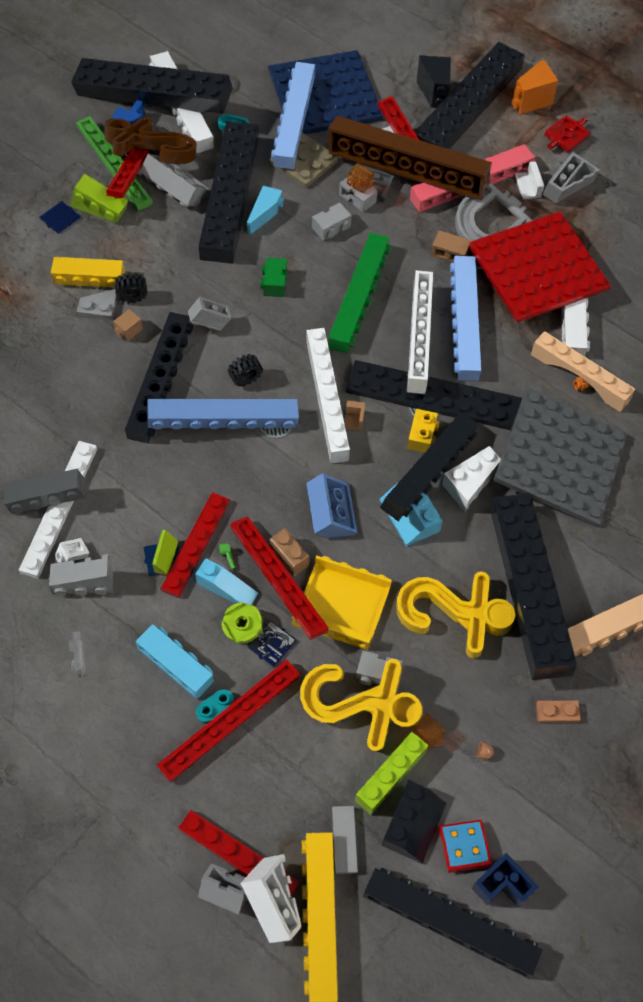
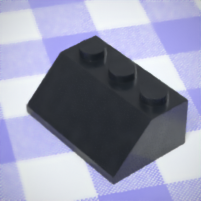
(414, 822)

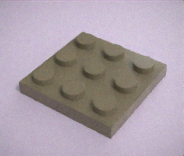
(310, 162)

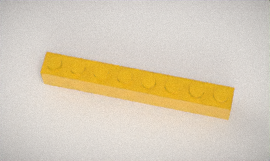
(320, 918)

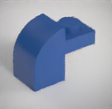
(132, 115)

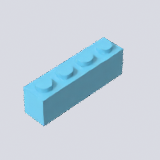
(175, 661)

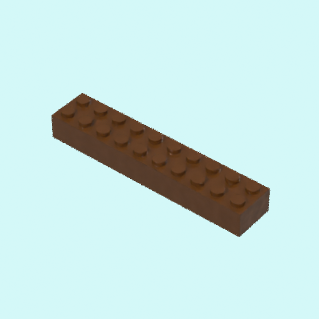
(409, 157)

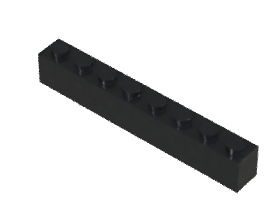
(429, 467)
(453, 923)

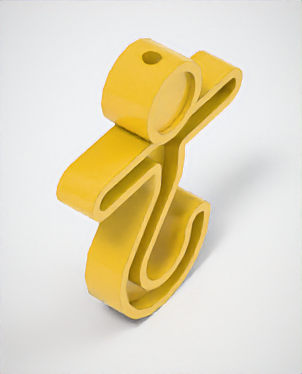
(475, 616)
(380, 701)

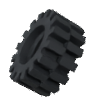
(130, 287)
(245, 370)

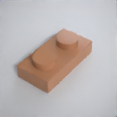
(558, 712)

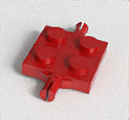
(567, 133)

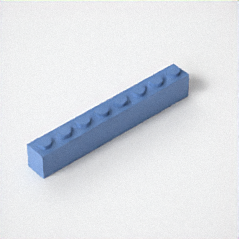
(222, 413)

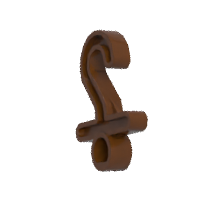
(173, 146)

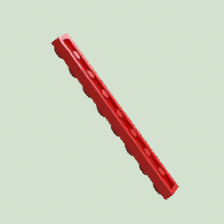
(279, 578)
(228, 721)

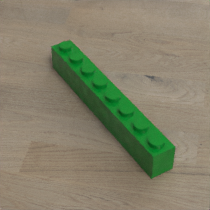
(358, 293)

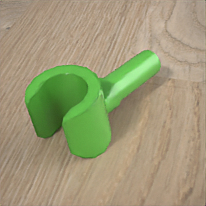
(225, 550)

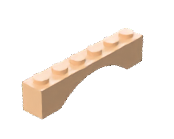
(610, 388)

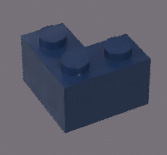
(505, 876)

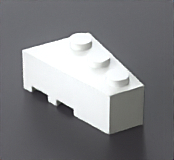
(471, 476)
(271, 899)

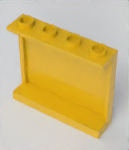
(347, 600)

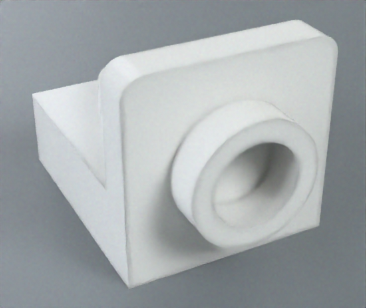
(71, 550)

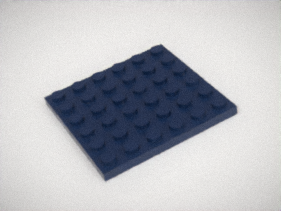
(338, 89)

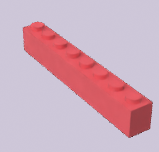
(503, 167)

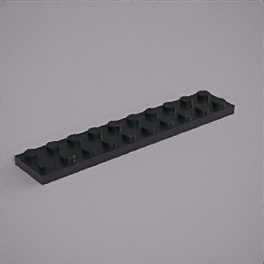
(440, 397)

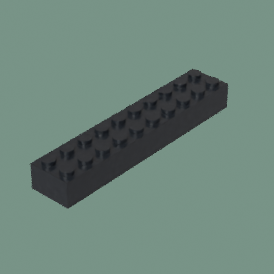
(152, 85)
(471, 96)
(229, 193)
(532, 588)

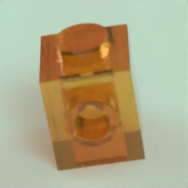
(360, 178)
(429, 731)

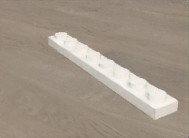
(55, 517)

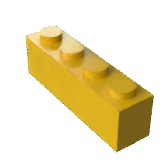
(86, 271)

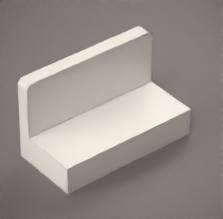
(530, 182)

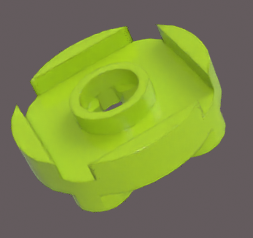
(245, 612)

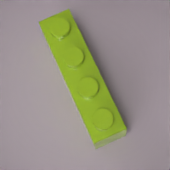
(391, 773)

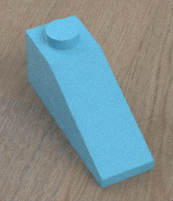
(265, 208)
(224, 583)

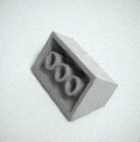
(175, 181)

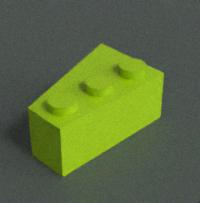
(92, 198)

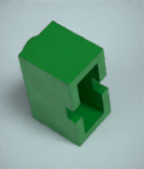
(274, 277)

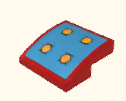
(464, 846)

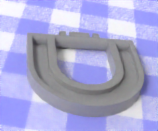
(469, 207)

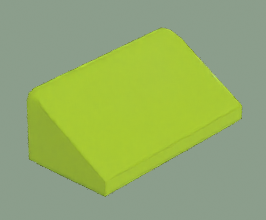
(164, 553)

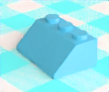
(420, 523)

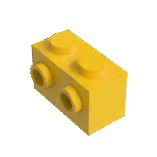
(422, 430)

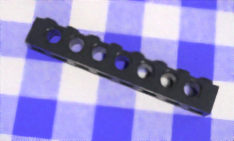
(163, 363)

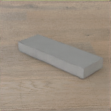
(344, 840)

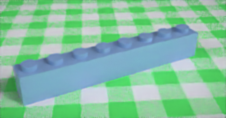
(294, 115)
(466, 318)

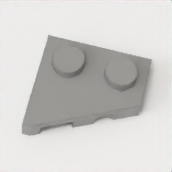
(98, 305)

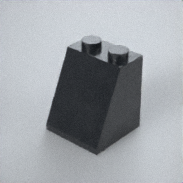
(434, 78)

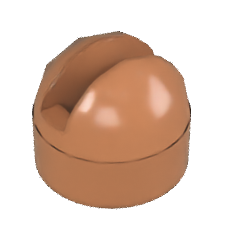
(484, 751)

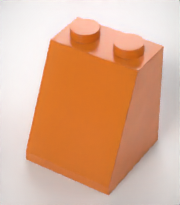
(535, 89)

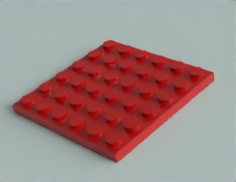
(539, 266)

